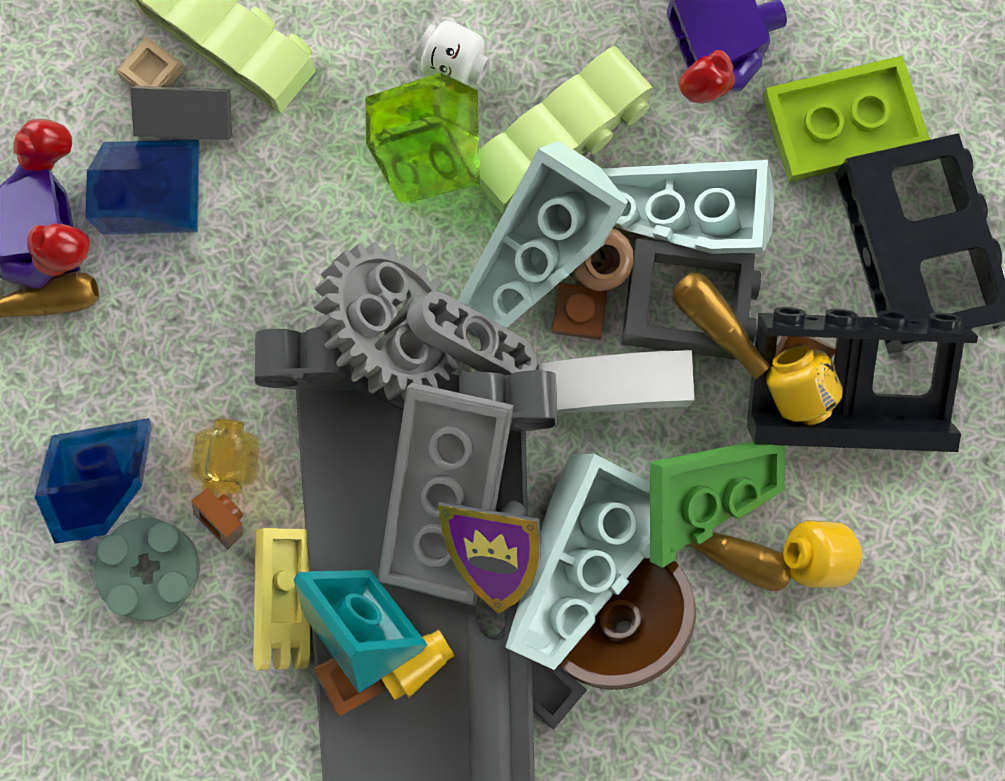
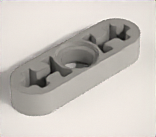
(453, 341)

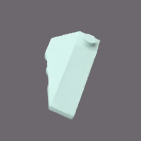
(699, 204)
(545, 233)
(588, 548)

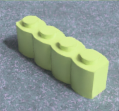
(238, 44)
(575, 113)

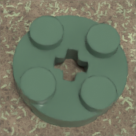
(129, 593)

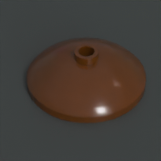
(662, 620)

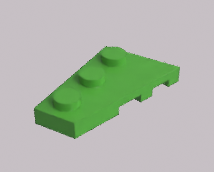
(705, 489)

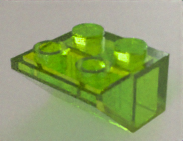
(425, 136)

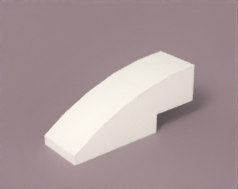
(624, 381)

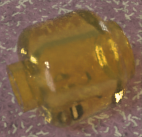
(225, 457)

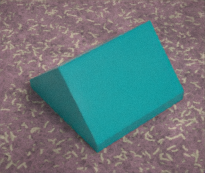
(358, 623)

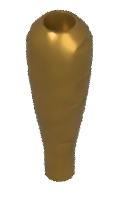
(58, 296)
(712, 314)
(747, 560)

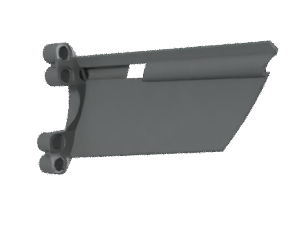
(479, 706)

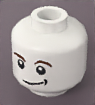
(453, 52)

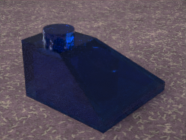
(144, 187)
(91, 478)

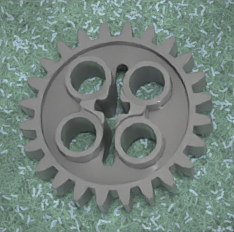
(361, 302)

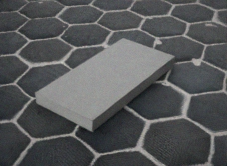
(446, 454)

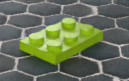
(843, 116)

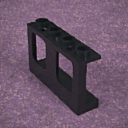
(895, 246)
(862, 416)

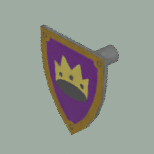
(493, 550)

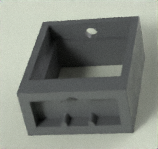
(635, 326)

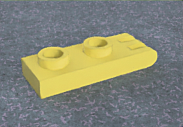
(277, 609)

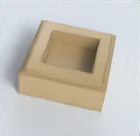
(150, 66)

